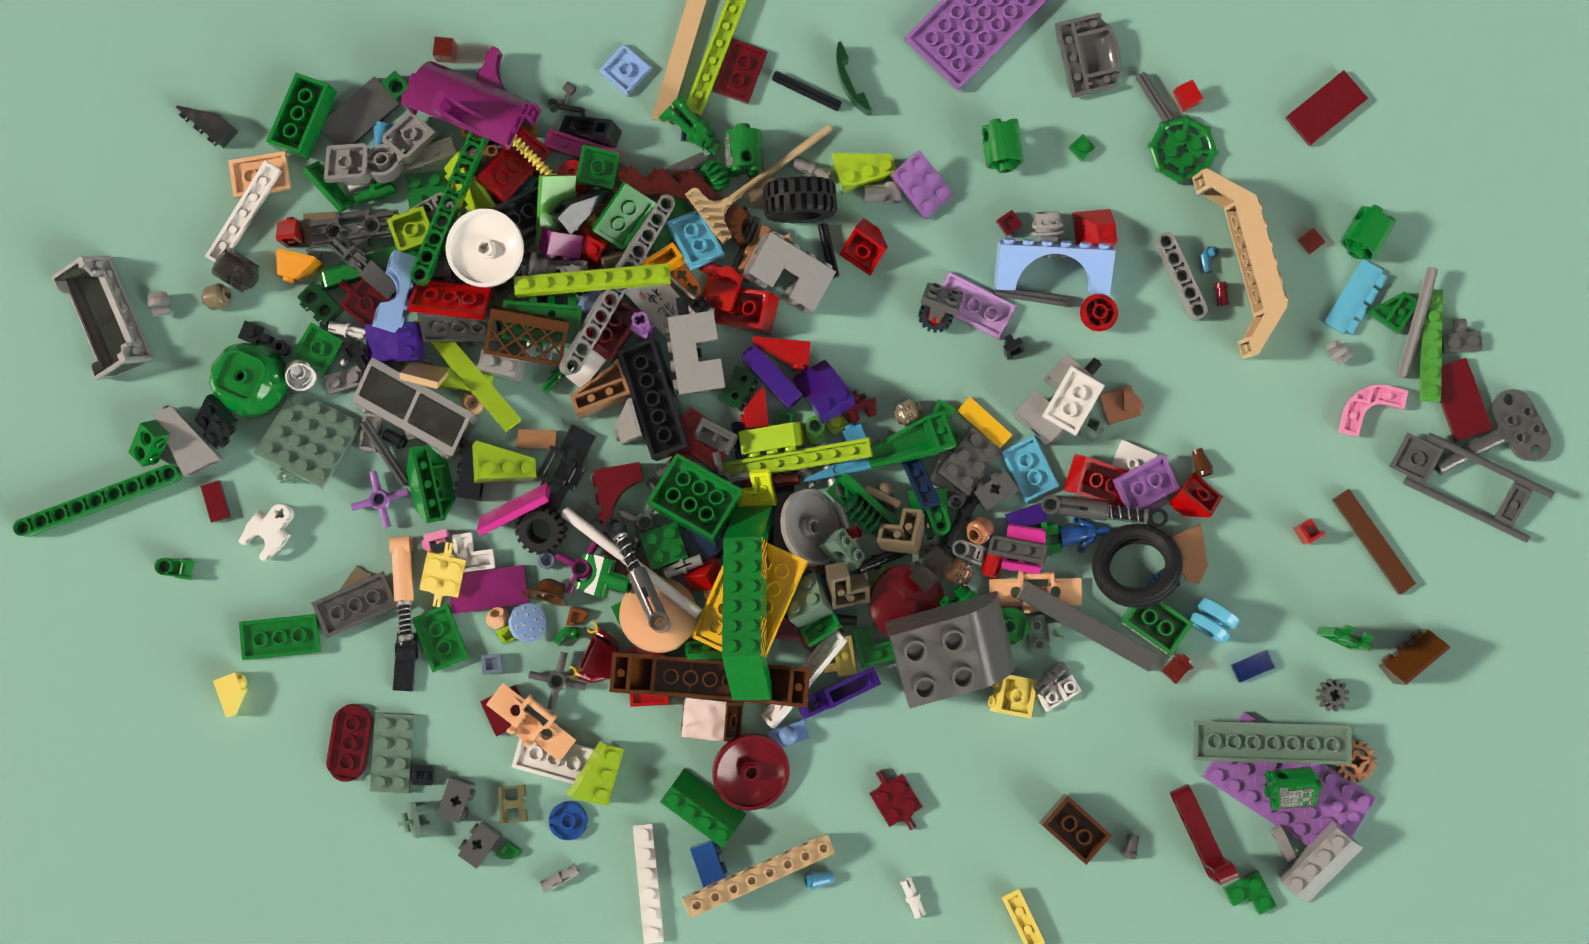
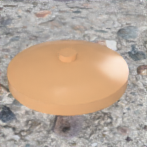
(636, 625)

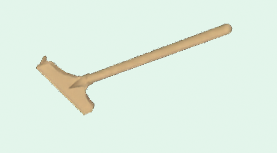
(714, 211)

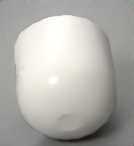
(298, 374)

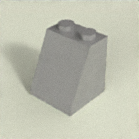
(503, 367)

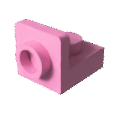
(436, 537)

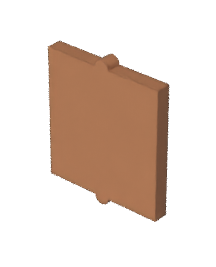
(1113, 406)

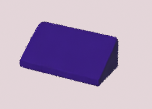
(1027, 516)

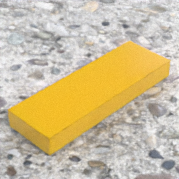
(984, 422)

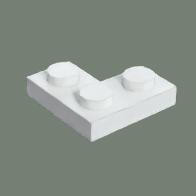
(475, 560)

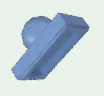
(789, 733)

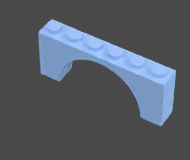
(1017, 255)

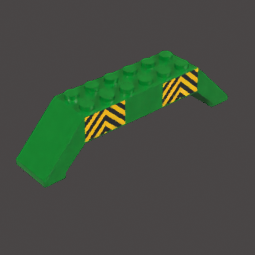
(746, 603)

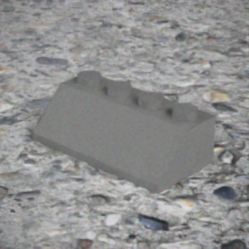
(1320, 862)

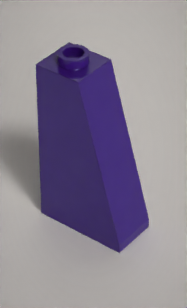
(772, 377)

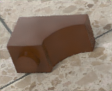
(737, 222)

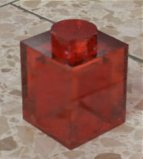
(445, 50)

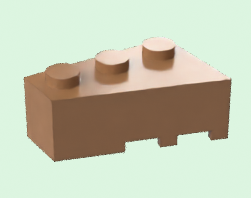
(602, 393)

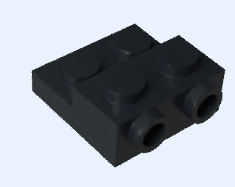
(216, 421)

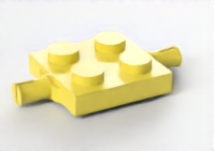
(442, 574)

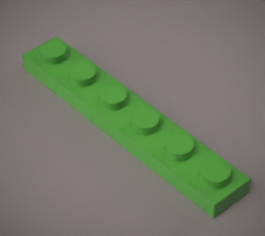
(1431, 350)

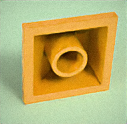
(296, 266)

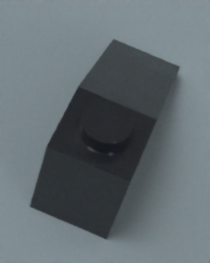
(592, 129)

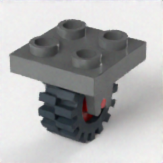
(938, 307)

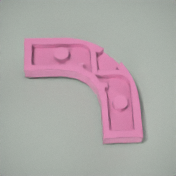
(1363, 400)

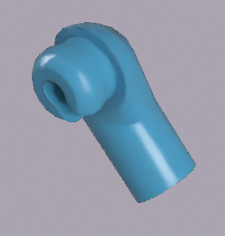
(1206, 257)

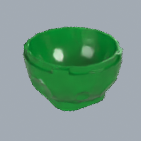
(262, 382)

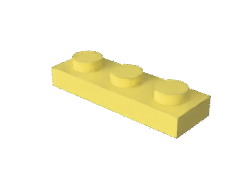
(1022, 918)

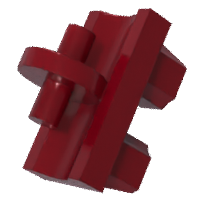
(868, 406)

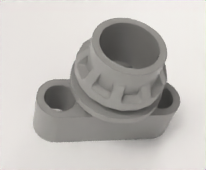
(1047, 227)

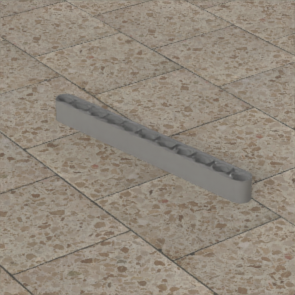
(616, 294)

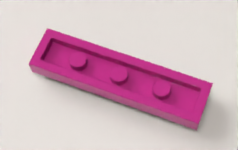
(569, 144)

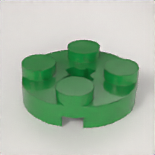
(1018, 620)

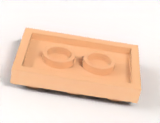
(244, 170)

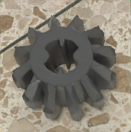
(1337, 689)

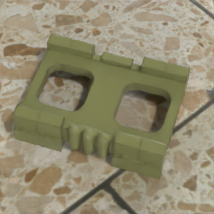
(506, 804)

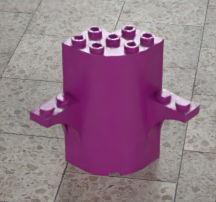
(468, 102)

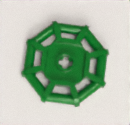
(1182, 138)

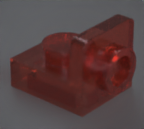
(1177, 667)

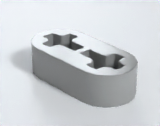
(1283, 844)

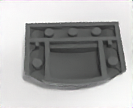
(1088, 54)

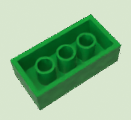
(302, 116)

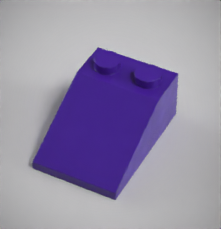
(402, 345)
(824, 391)

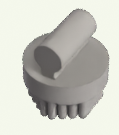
(159, 303)
(1340, 351)

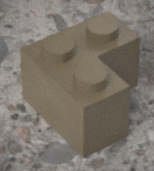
(905, 536)
(845, 589)

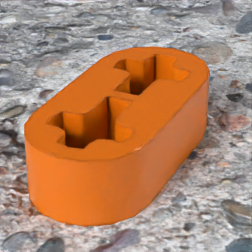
(690, 280)

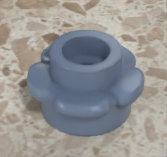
(547, 565)

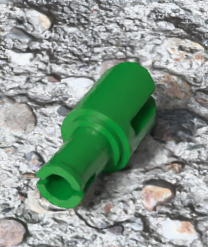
(376, 191)

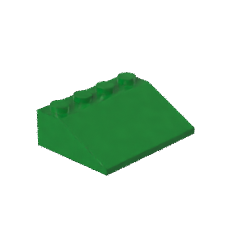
(695, 498)

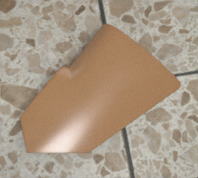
(1193, 553)

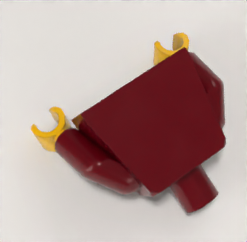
(598, 657)

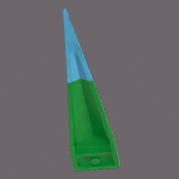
(916, 441)

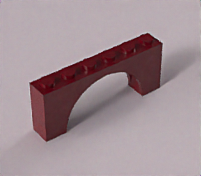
(611, 484)

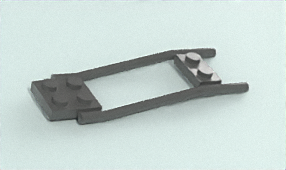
(1419, 457)

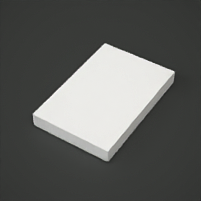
(1073, 400)

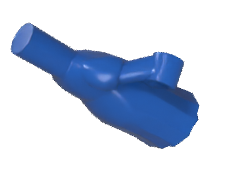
(1086, 533)

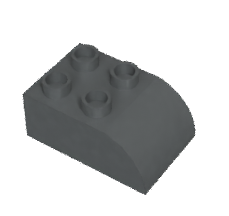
(951, 649)

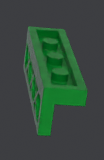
(852, 486)

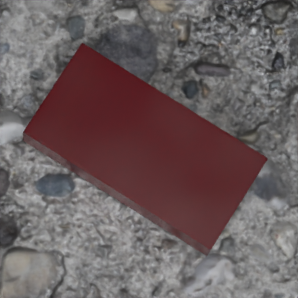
(215, 501)

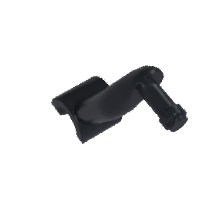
(566, 107)

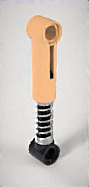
(401, 551)

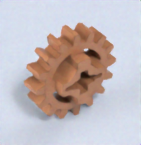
(1357, 768)

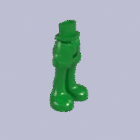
(699, 132)

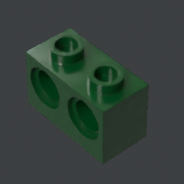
(322, 301)

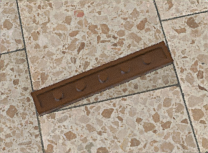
(1374, 541)

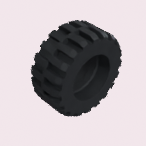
(799, 199)

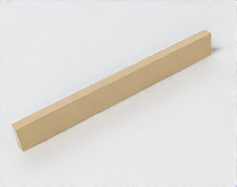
(679, 56)

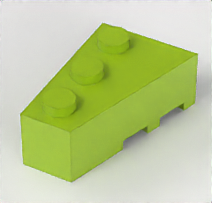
(862, 169)
(772, 439)
(501, 465)
(598, 775)

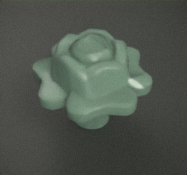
(286, 477)

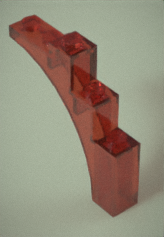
(662, 183)

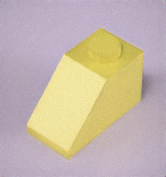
(231, 692)

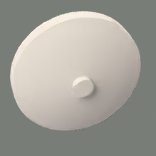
(484, 248)

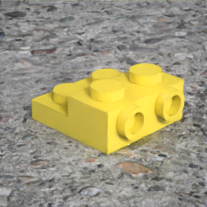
(1013, 696)

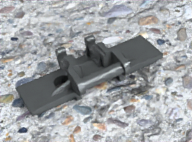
(358, 232)

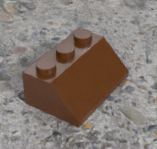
(1413, 656)

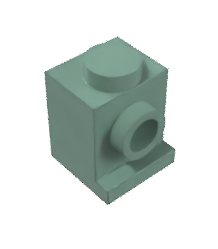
(1092, 427)

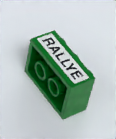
(1157, 625)

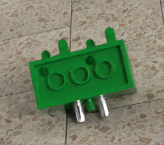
(571, 312)

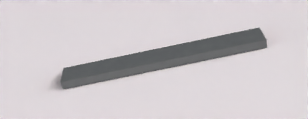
(1087, 626)

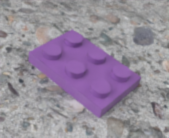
(922, 184)
(1146, 483)

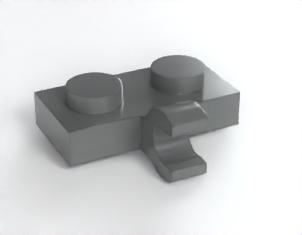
(1461, 340)

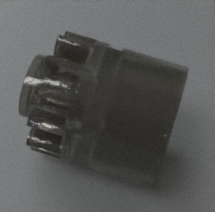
(236, 270)

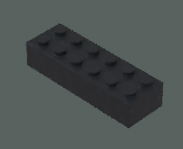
(655, 399)

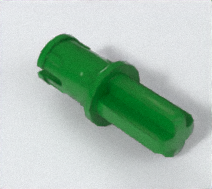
(555, 377)

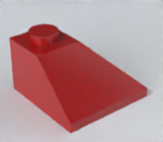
(1095, 227)
(593, 246)
(864, 246)
(1196, 498)

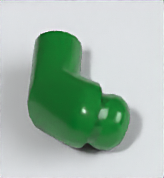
(567, 633)

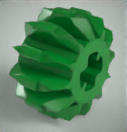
(715, 175)

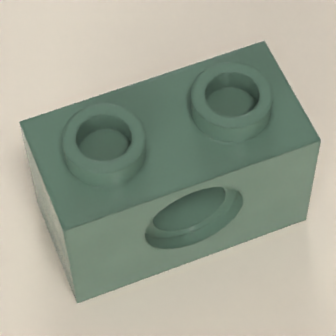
(842, 548)

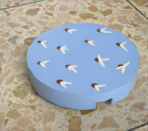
(527, 622)

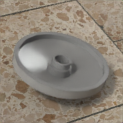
(805, 522)

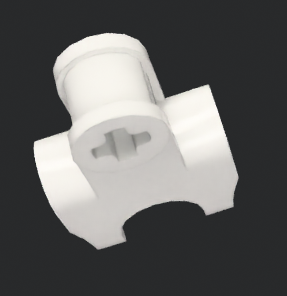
(270, 528)

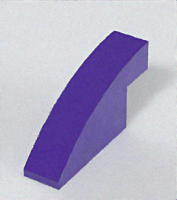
(840, 692)

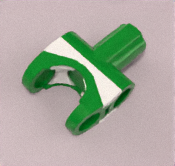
(603, 576)

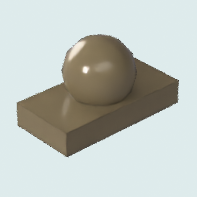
(883, 494)

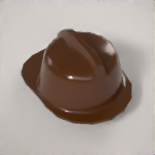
(549, 591)

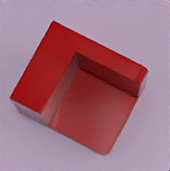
(1187, 95)
(1308, 531)

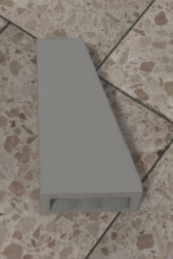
(186, 442)

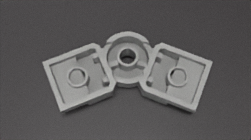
(358, 164)

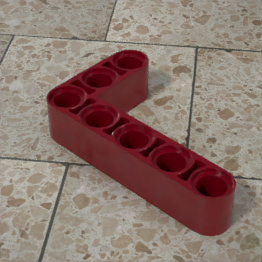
(1216, 866)

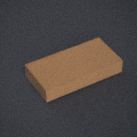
(536, 439)

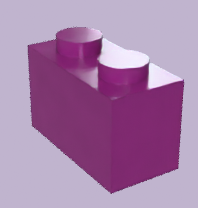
(560, 243)

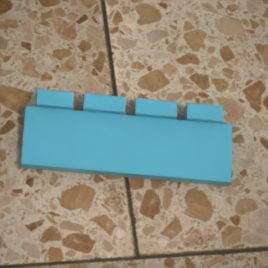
(1351, 300)

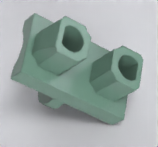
(417, 827)

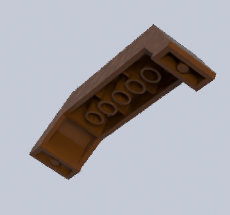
(699, 679)

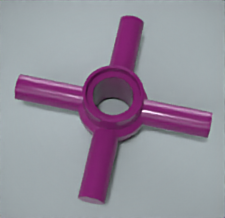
(574, 563)

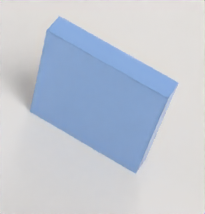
(625, 69)

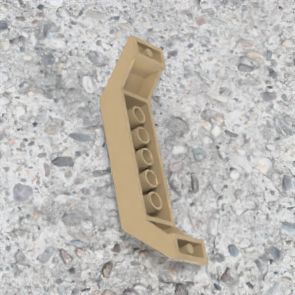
(1253, 254)

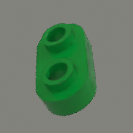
(938, 516)

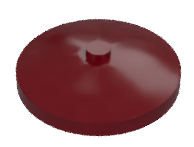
(898, 596)
(750, 771)

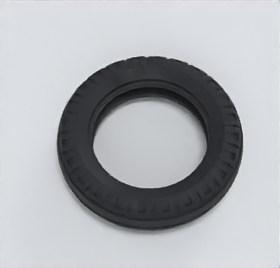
(1143, 596)

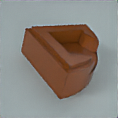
(576, 616)

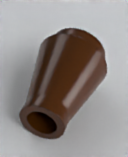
(1201, 463)

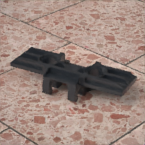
(569, 470)

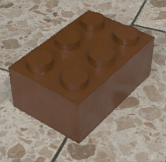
(1075, 829)

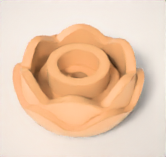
(466, 401)
(497, 617)

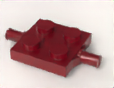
(361, 301)
(896, 800)

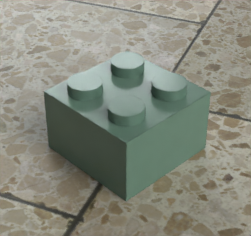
(809, 601)

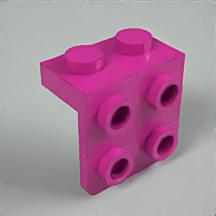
(1028, 534)

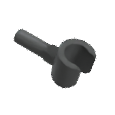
(570, 89)

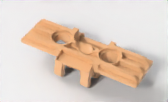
(1069, 589)
(527, 726)

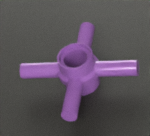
(387, 499)

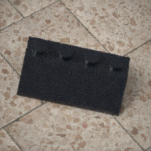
(522, 211)

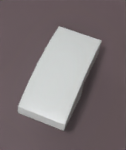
(1059, 693)

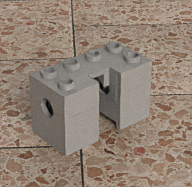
(809, 279)

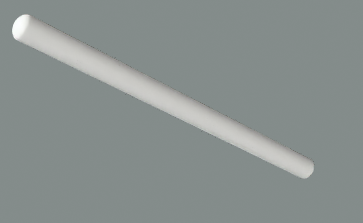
(610, 546)

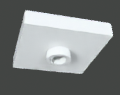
(1130, 456)

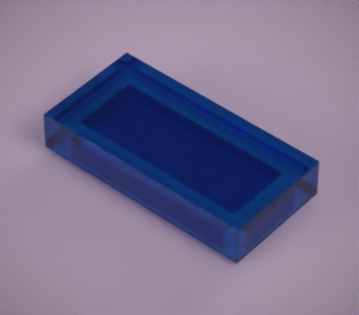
(1252, 666)

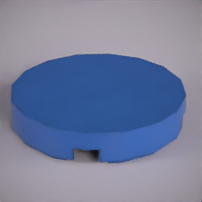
(568, 820)

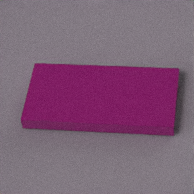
(491, 589)

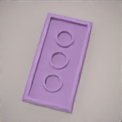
(980, 307)

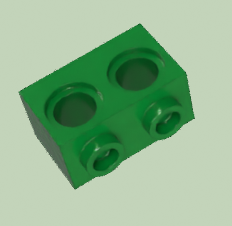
(149, 443)

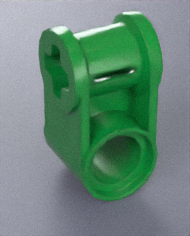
(178, 568)

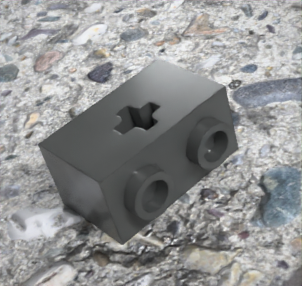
(1006, 488)
(448, 807)
(488, 836)

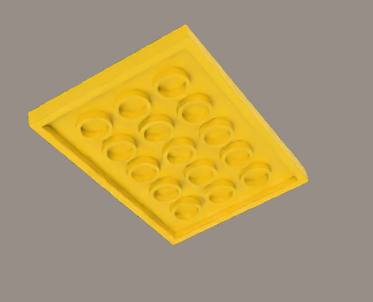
(783, 577)

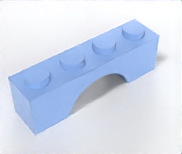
(389, 314)

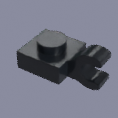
(254, 333)
(354, 352)

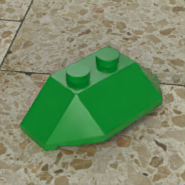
(429, 484)

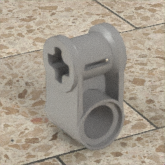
(970, 552)

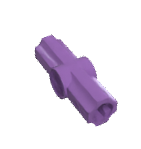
(642, 326)

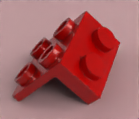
(721, 286)

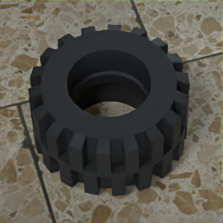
(535, 543)

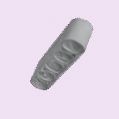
(1182, 267)

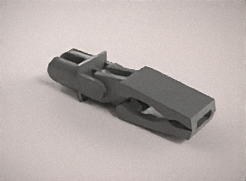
(371, 272)

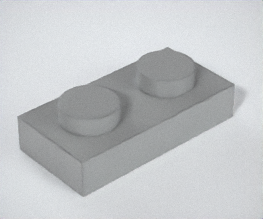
(343, 380)

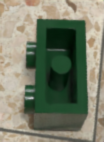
(738, 388)

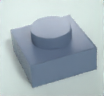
(492, 663)

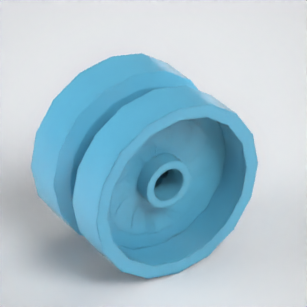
(1213, 620)

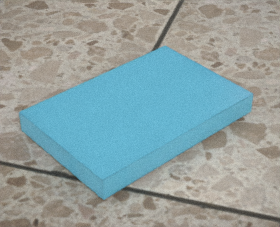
(695, 240)
(1029, 469)

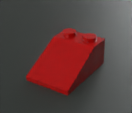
(752, 312)
(788, 352)
(1094, 480)

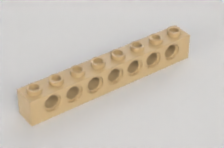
(757, 875)

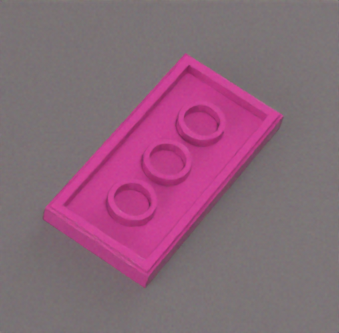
(513, 509)

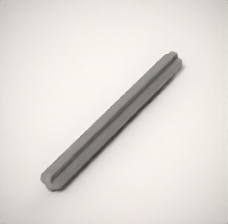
(1417, 322)

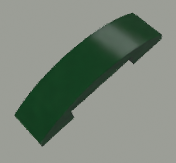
(860, 100)

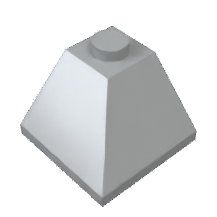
(628, 425)

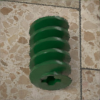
(862, 513)

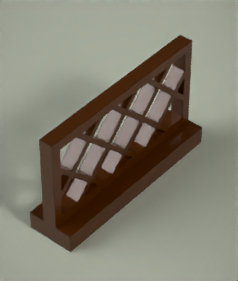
(526, 319)

